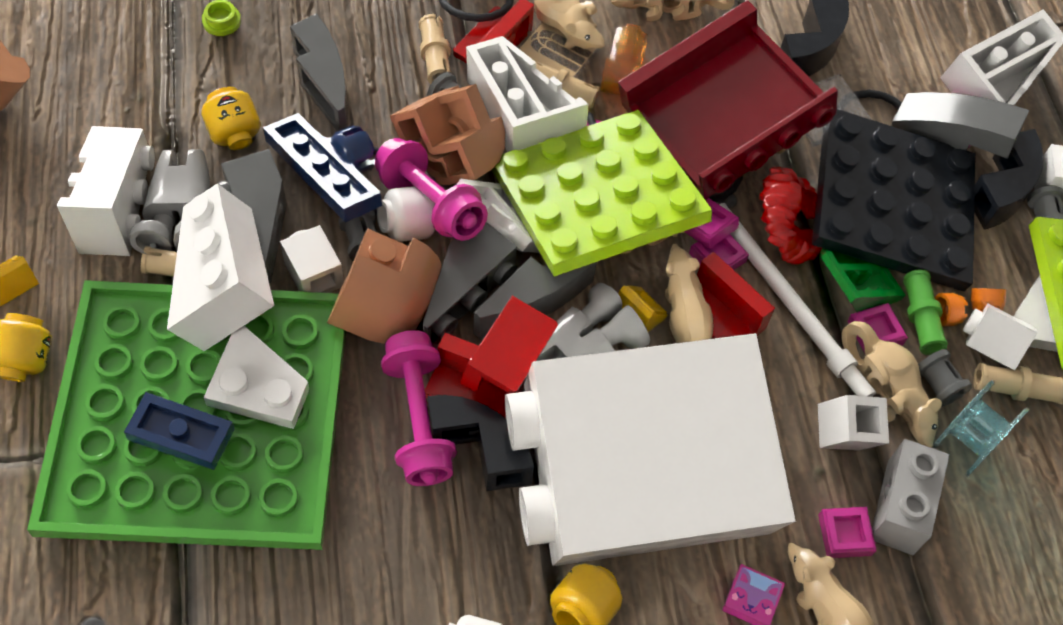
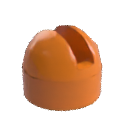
(982, 296)
(953, 308)

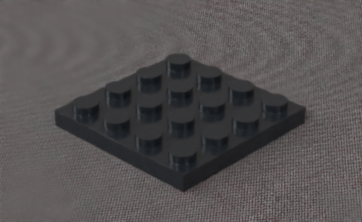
(896, 200)

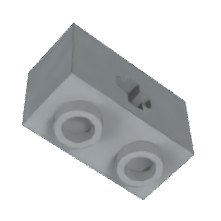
(909, 497)

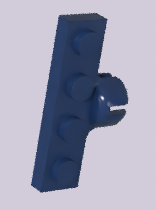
(330, 164)

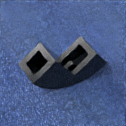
(823, 30)
(1003, 192)
(470, 421)

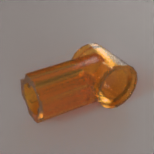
(625, 57)

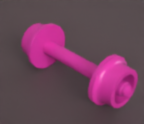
(456, 210)
(426, 459)

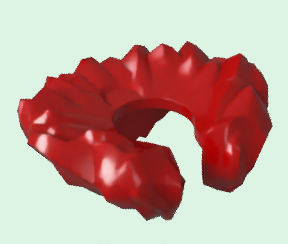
(782, 200)

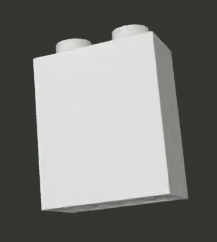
(649, 450)

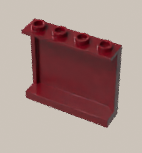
(726, 100)

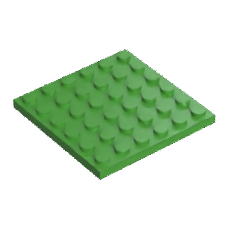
(270, 476)

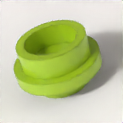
(221, 18)

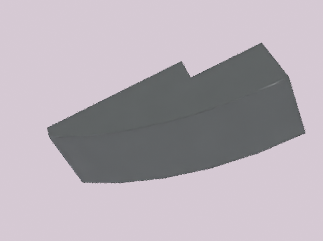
(321, 69)
(962, 120)
(535, 287)

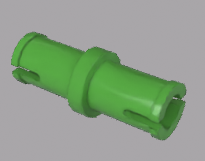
(925, 312)

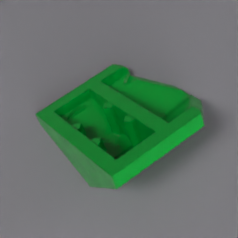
(862, 282)

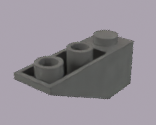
(259, 185)
(467, 277)

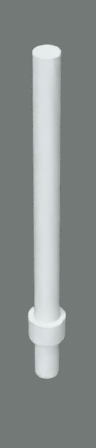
(839, 360)

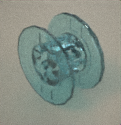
(979, 427)

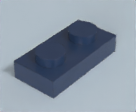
(179, 430)

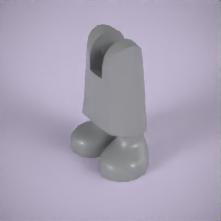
(167, 195)
(575, 327)

